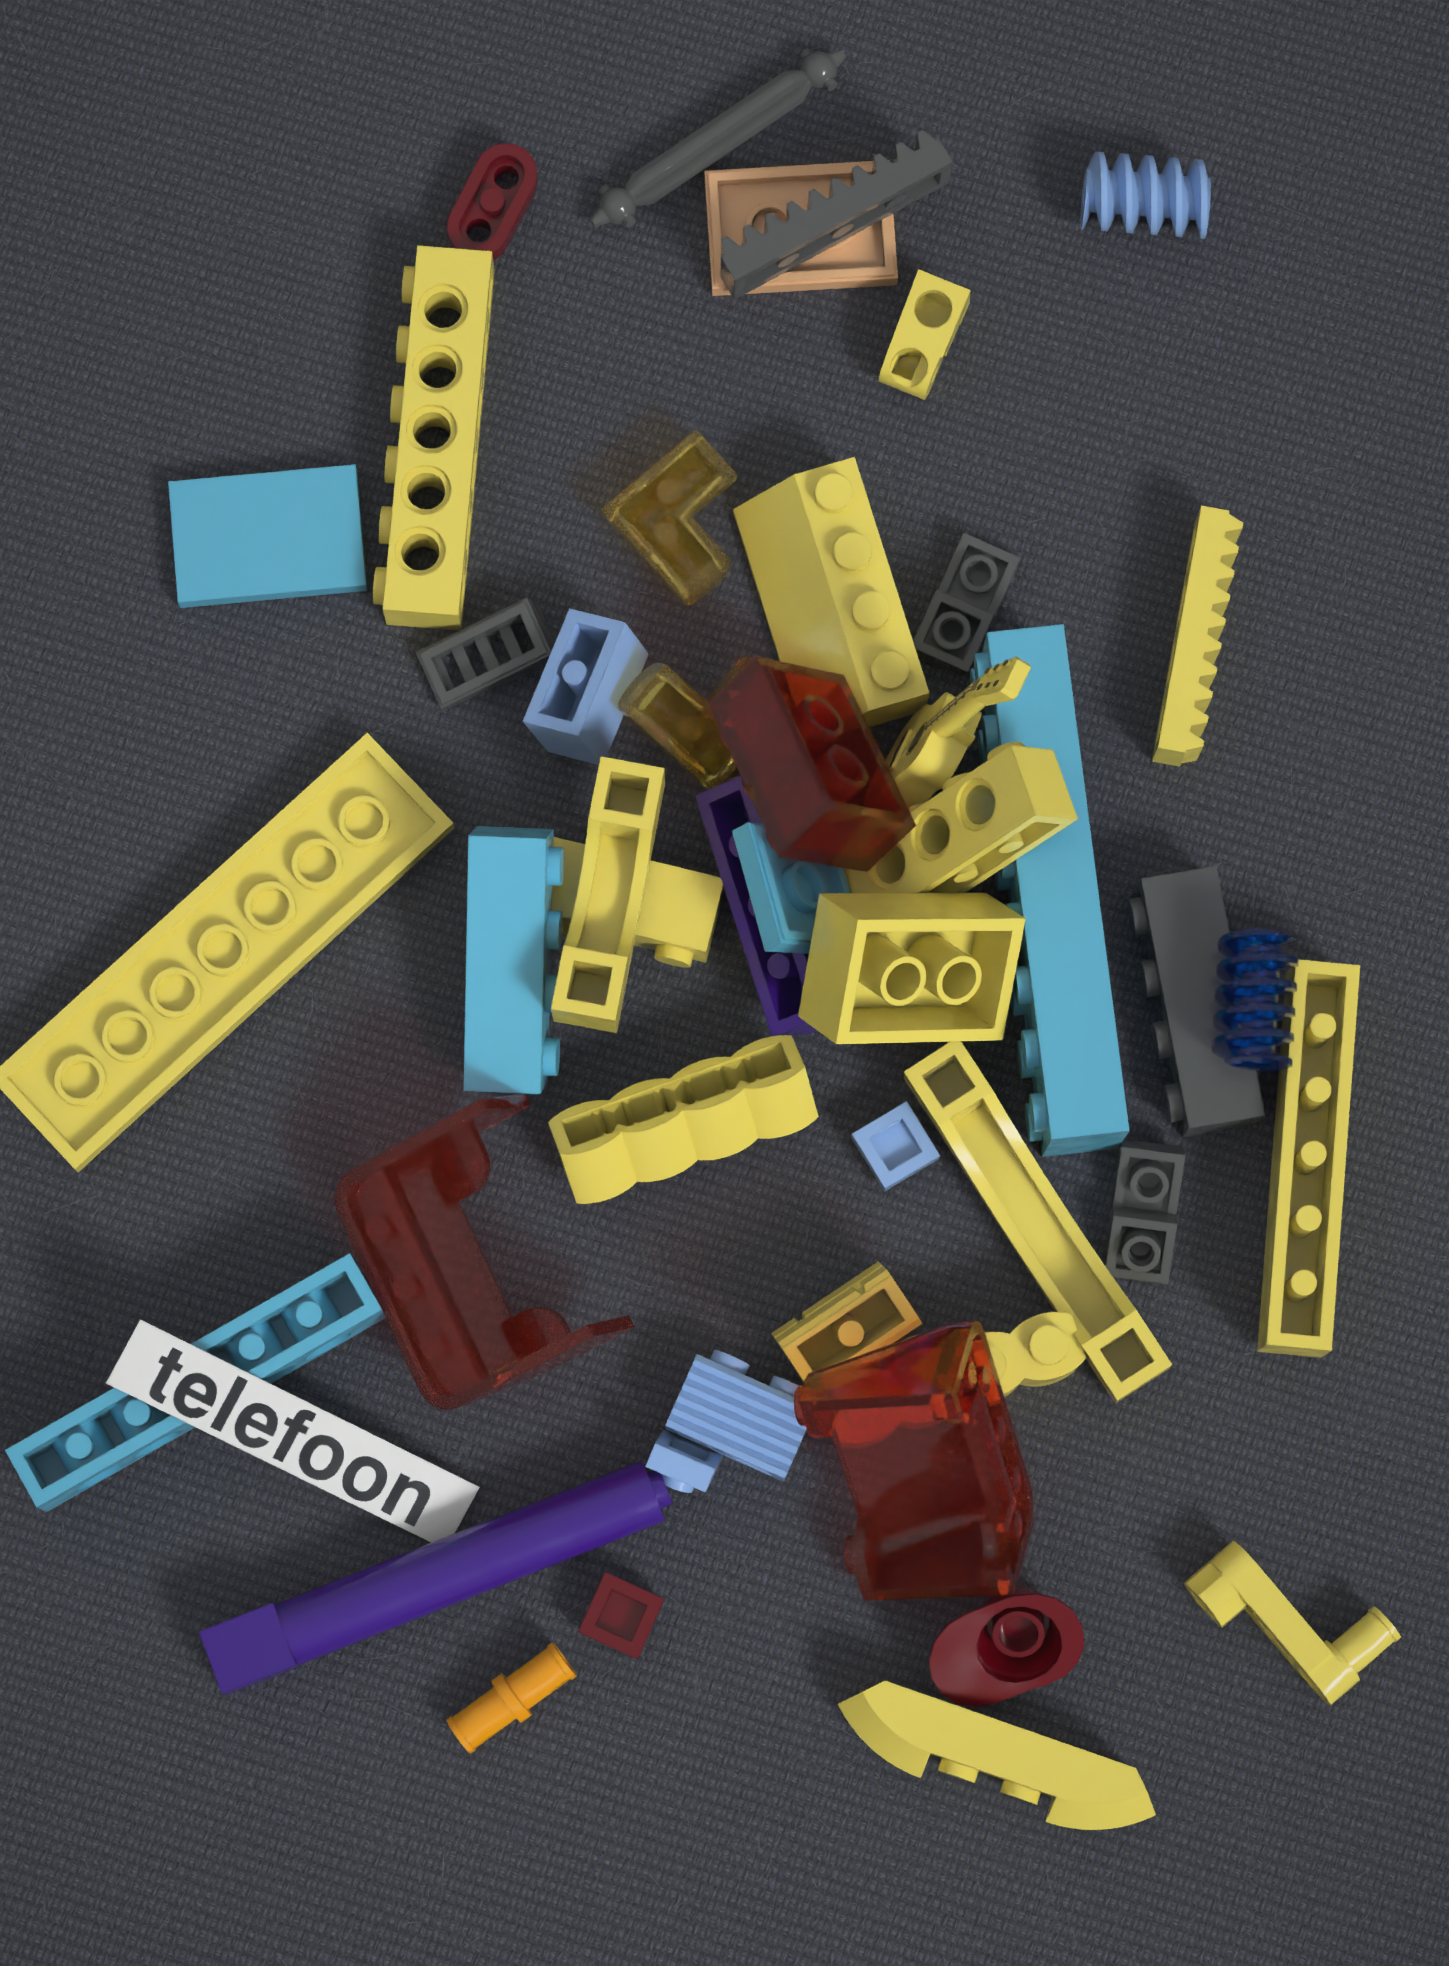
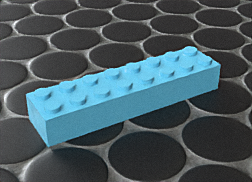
(1062, 955)

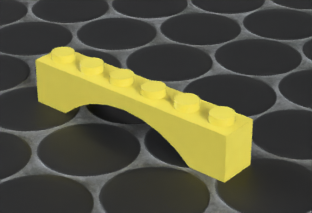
(1035, 1219)

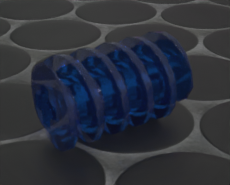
(1252, 999)

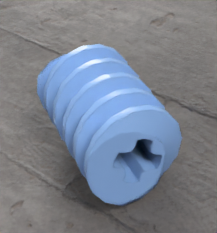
(1146, 194)

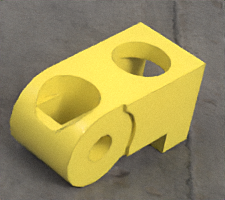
(924, 334)

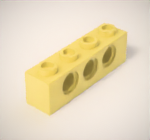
(975, 825)

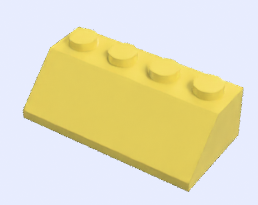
(832, 587)

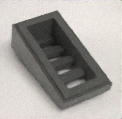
(498, 674)

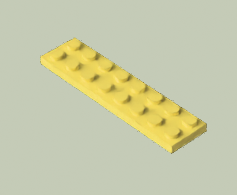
(222, 952)

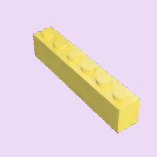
(1309, 1162)

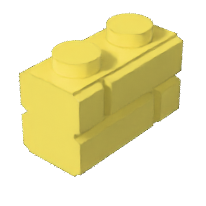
(848, 1322)

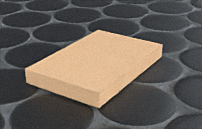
(749, 194)

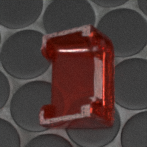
(926, 1465)

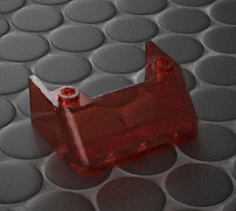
(433, 1274)

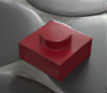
(621, 1615)

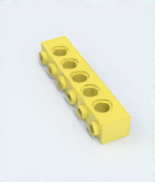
(465, 283)

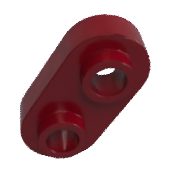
(488, 205)

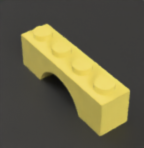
(609, 895)

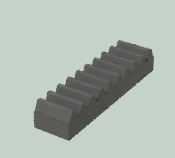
(835, 218)

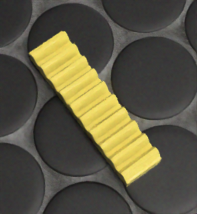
(1197, 636)

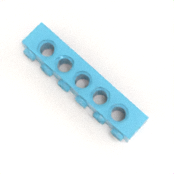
(263, 1342)

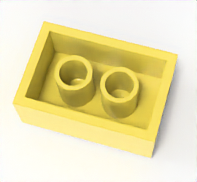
(911, 967)

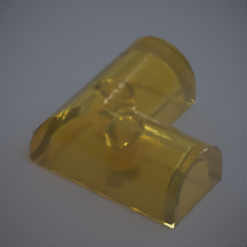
(659, 513)
(681, 721)

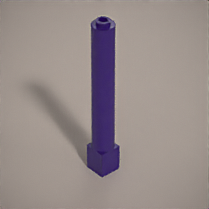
(433, 1577)

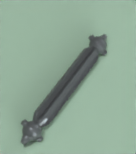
(717, 138)

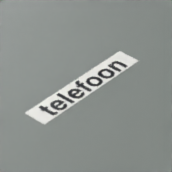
(291, 1433)

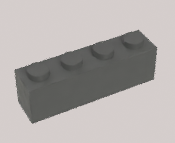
(1181, 930)

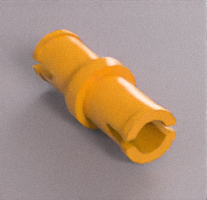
(511, 1698)

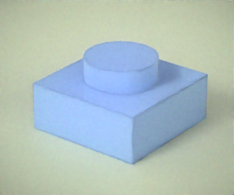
(895, 1146)
(683, 1463)

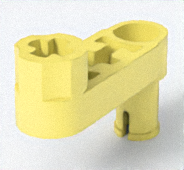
(1237, 1583)

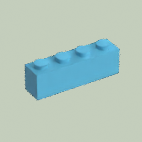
(510, 959)

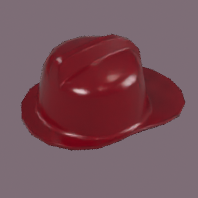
(1006, 1648)

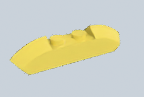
(1083, 1786)

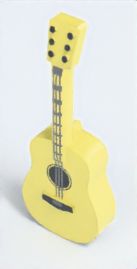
(941, 732)

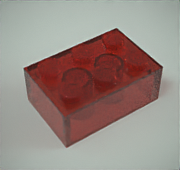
(810, 765)

